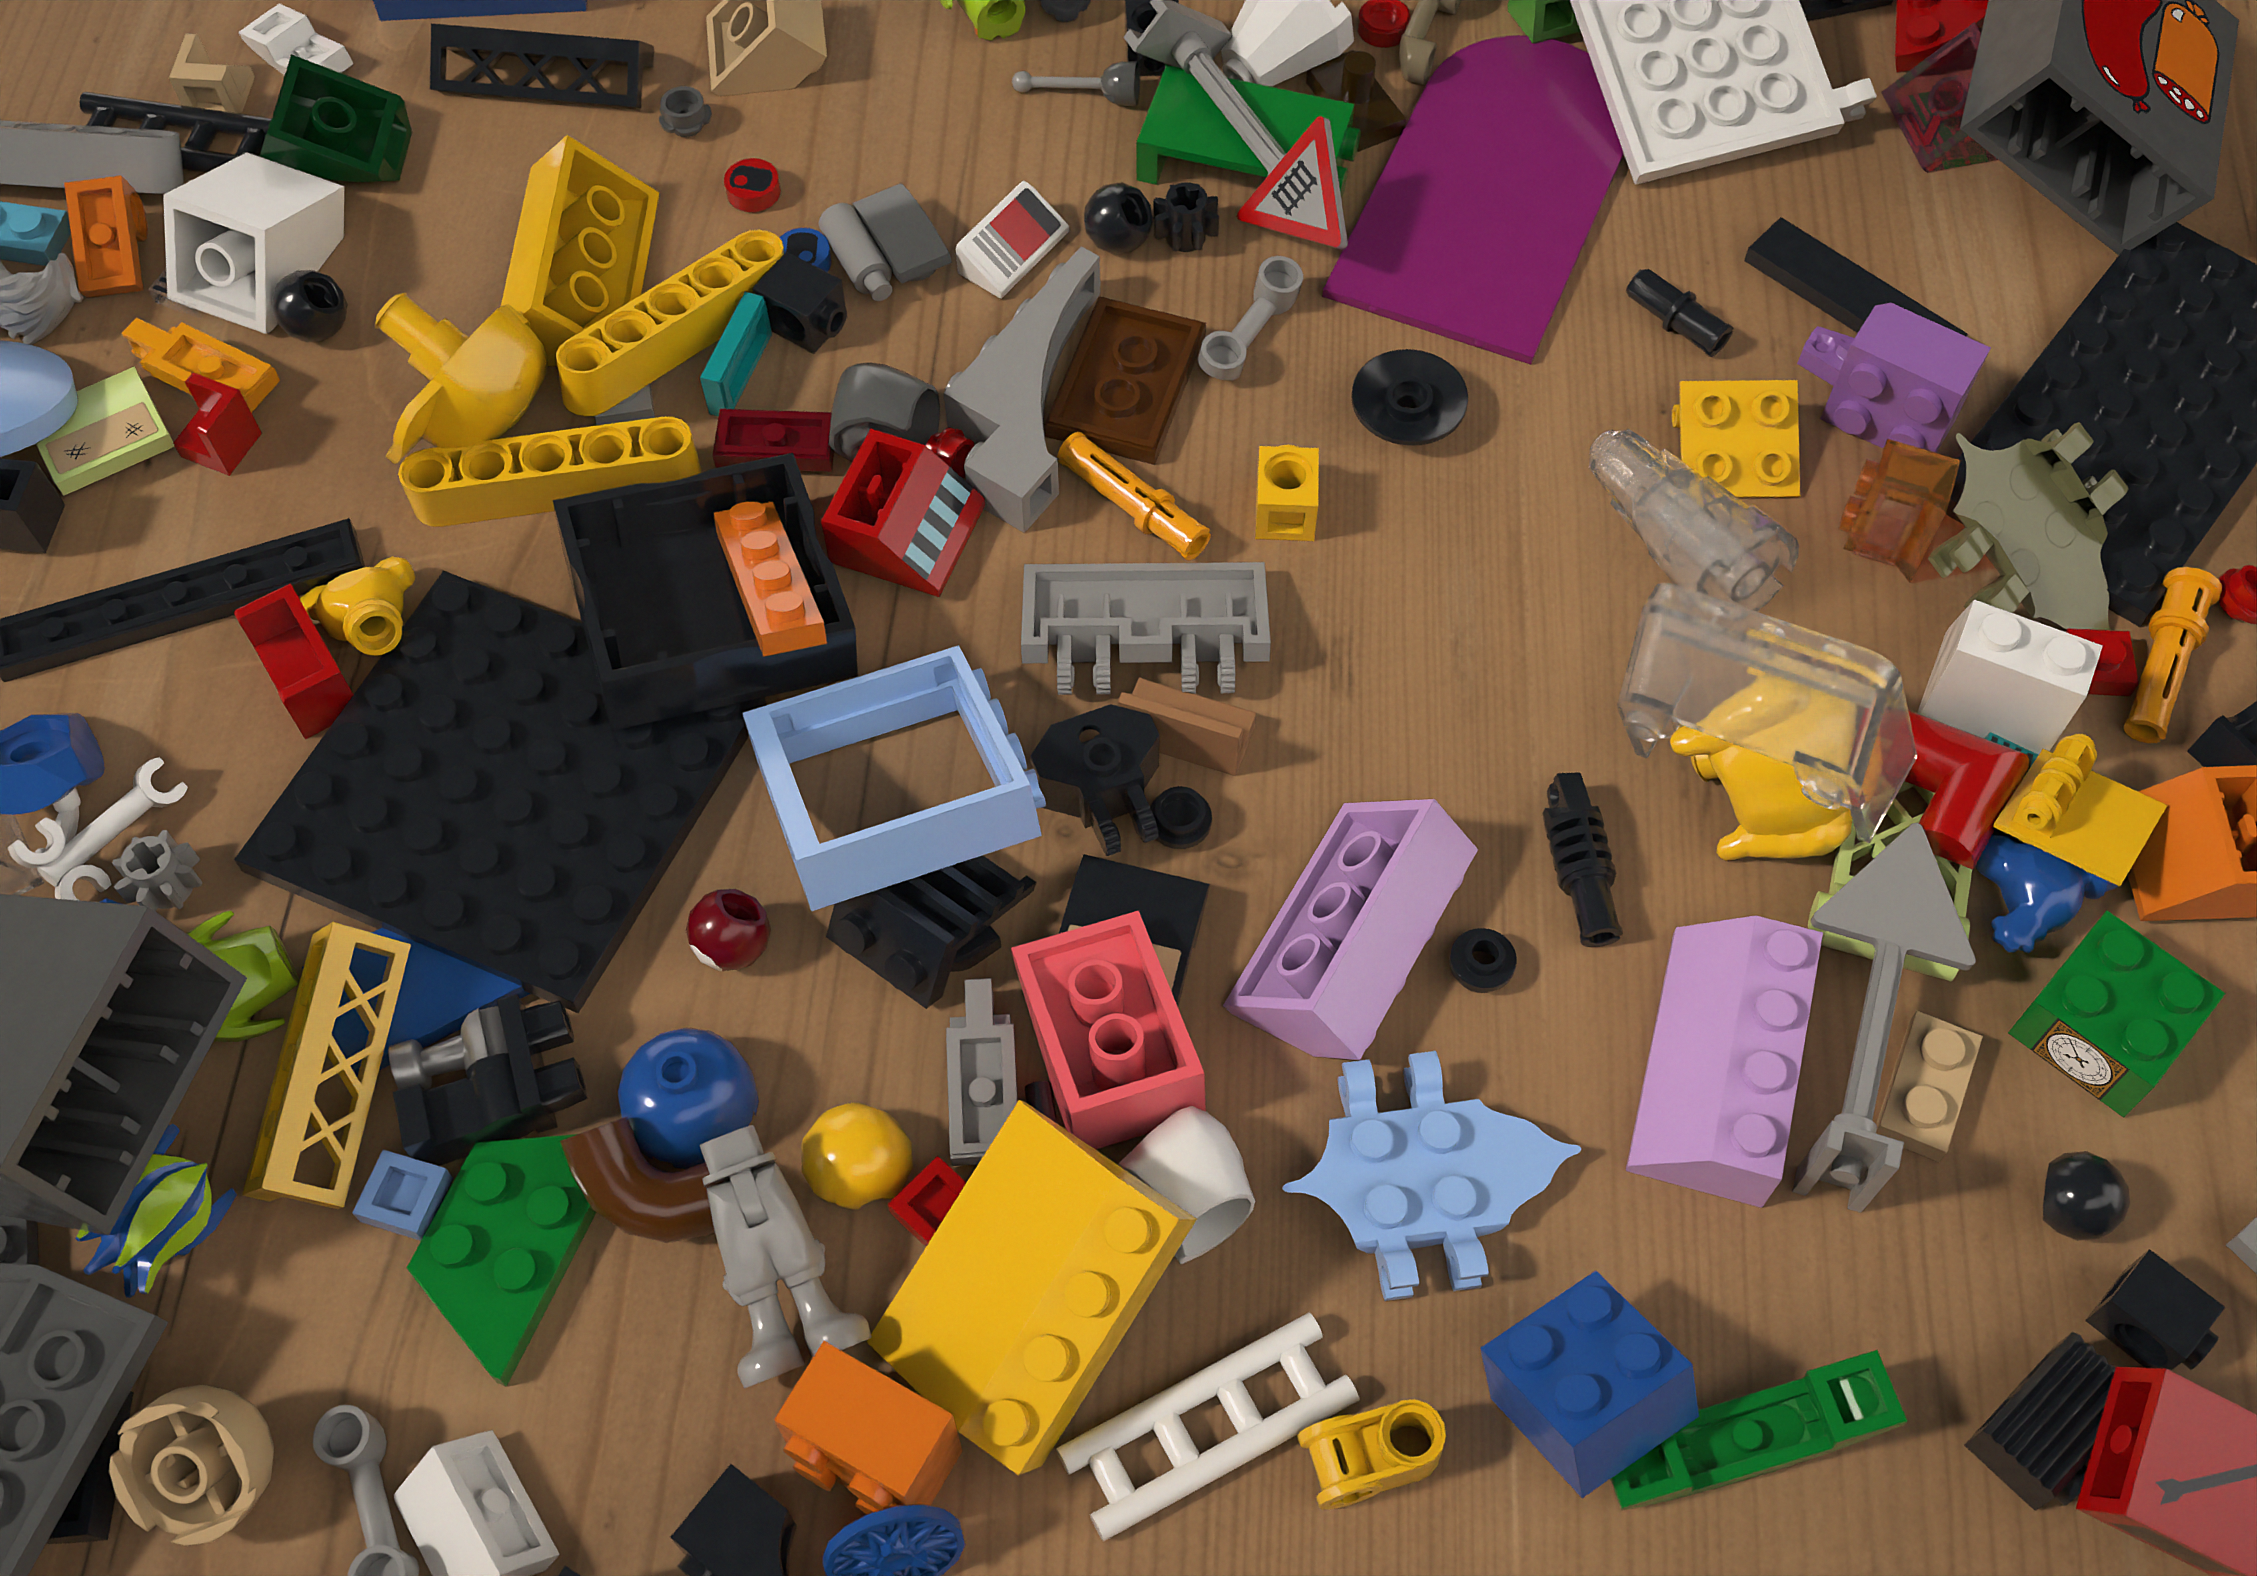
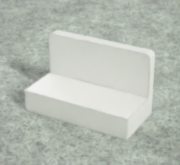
(473, 1512)

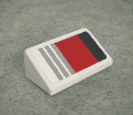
(1010, 240)

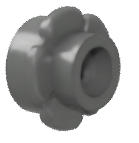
(683, 111)

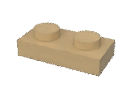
(1928, 1085)

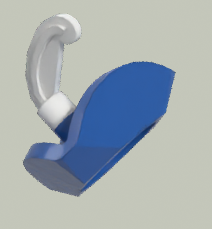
(43, 765)

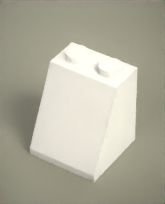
(276, 226)
(2009, 677)

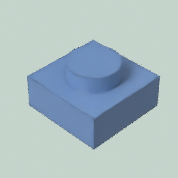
(402, 1195)

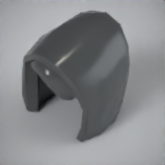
(884, 401)

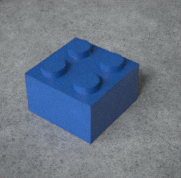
(1590, 1383)

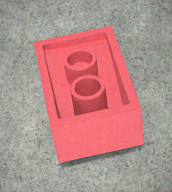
(1109, 1030)

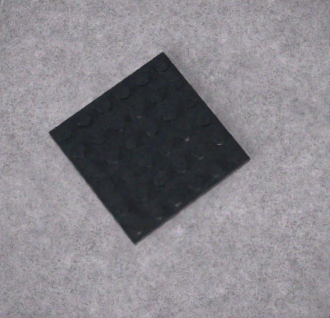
(490, 799)

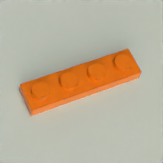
(769, 578)

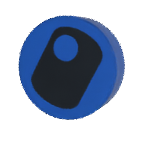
(809, 246)

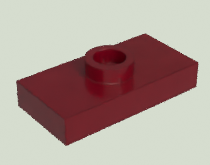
(770, 433)

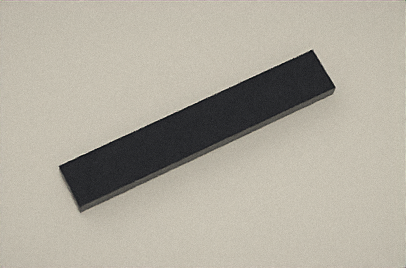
(173, 599)

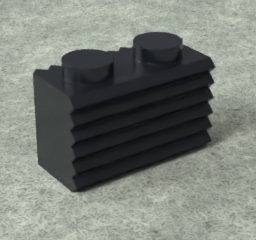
(2048, 1425)

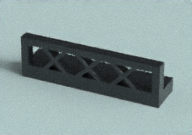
(538, 45)

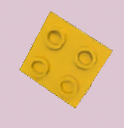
(1742, 435)
(2080, 812)

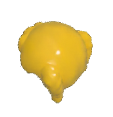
(1766, 799)

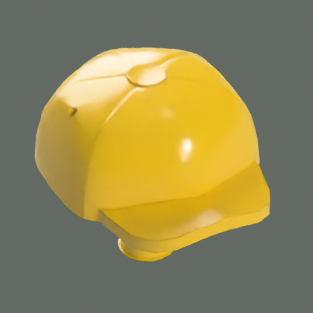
(475, 382)

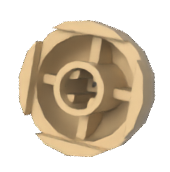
(193, 1463)

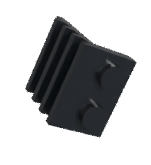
(919, 924)

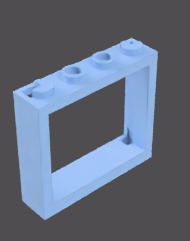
(918, 841)

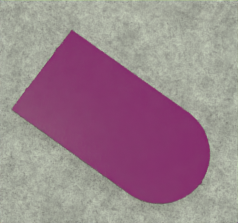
(1486, 197)

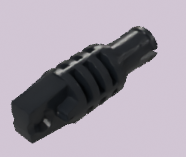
(1582, 858)

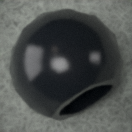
(1118, 218)
(309, 306)
(2084, 1196)

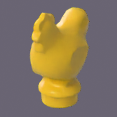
(364, 605)

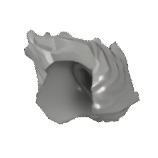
(37, 301)

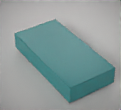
(736, 354)

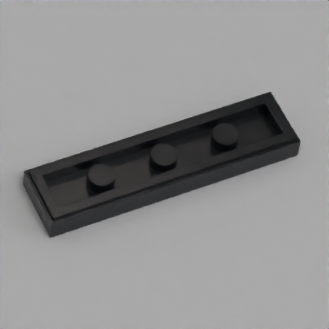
(1827, 277)

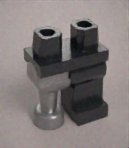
(506, 1083)

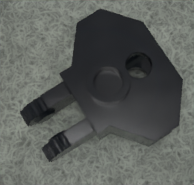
(1102, 774)

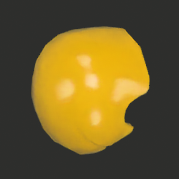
(856, 1156)

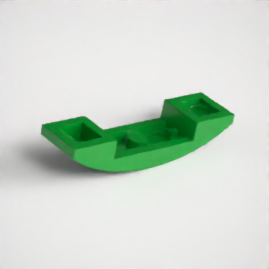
(1766, 1432)

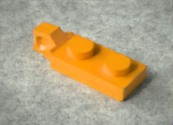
(186, 350)

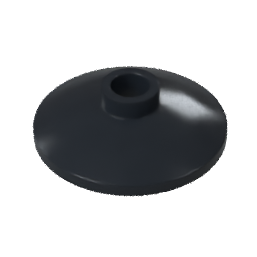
(1411, 381)

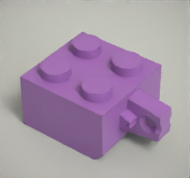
(1896, 377)

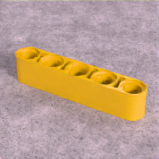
(662, 325)
(532, 470)

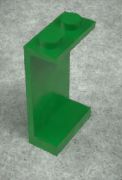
(1191, 127)

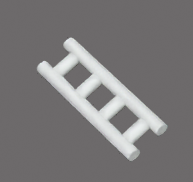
(1193, 1469)

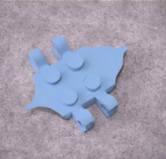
(1427, 1173)

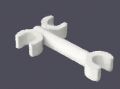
(63, 862)

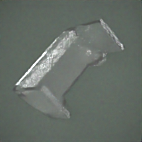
(1775, 691)

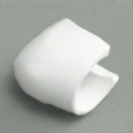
(1198, 1169)

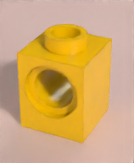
(1287, 493)

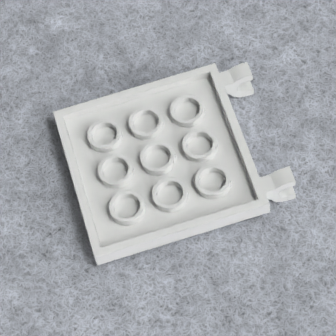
(1711, 80)

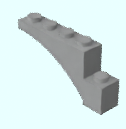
(1006, 390)

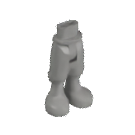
(768, 1241)

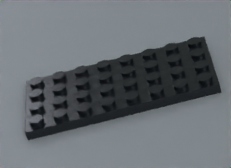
(2165, 389)

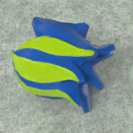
(161, 1219)

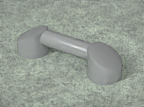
(1274, 293)
(357, 1444)

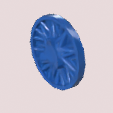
(896, 1543)

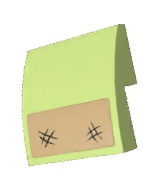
(107, 433)

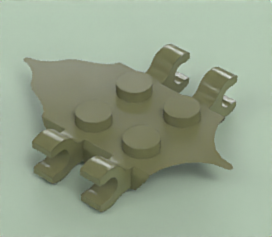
(2035, 528)

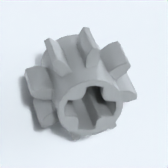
(157, 872)

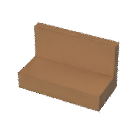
(1194, 725)

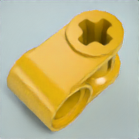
(1367, 1452)

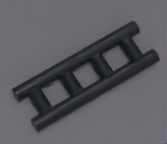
(204, 122)

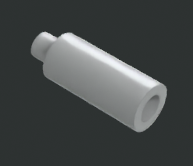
(856, 251)

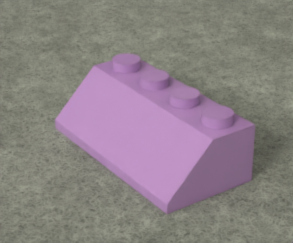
(1353, 926)
(1726, 1057)

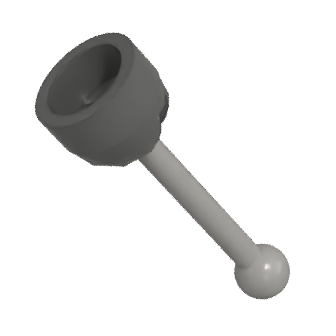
(1118, 83)

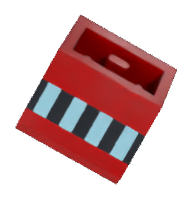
(901, 514)

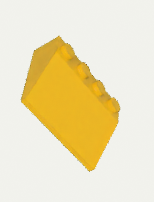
(1028, 1287)

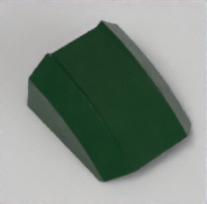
(337, 126)

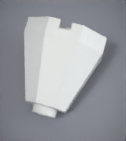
(1285, 39)

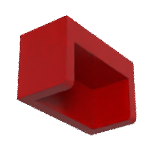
(295, 659)

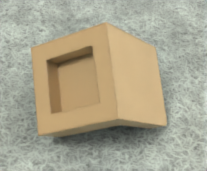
(208, 84)

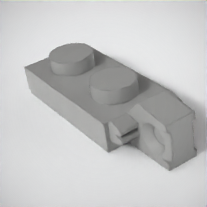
(979, 1074)

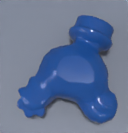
(2038, 891)

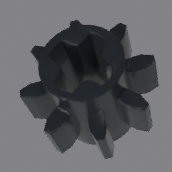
(1186, 217)

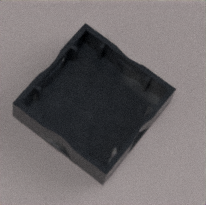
(665, 604)

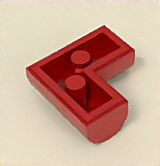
(1969, 783)

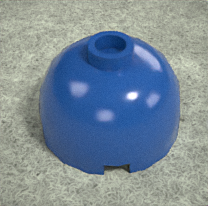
(685, 1093)

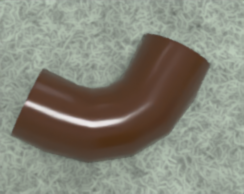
(633, 1191)

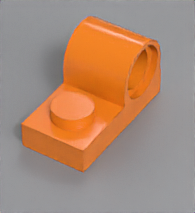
(105, 230)

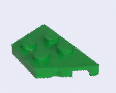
(503, 1246)

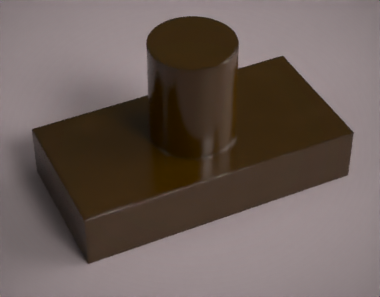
(1352, 81)

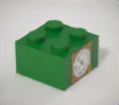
(2117, 1014)

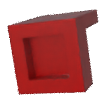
(220, 429)

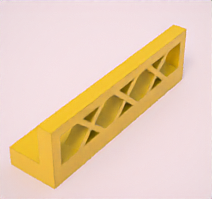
(302, 1060)

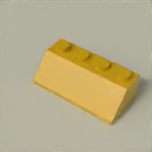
(578, 243)

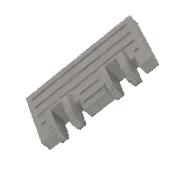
(1145, 613)

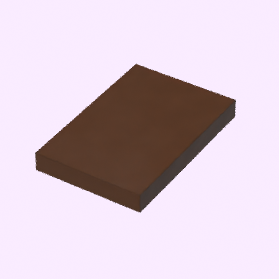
(1126, 379)

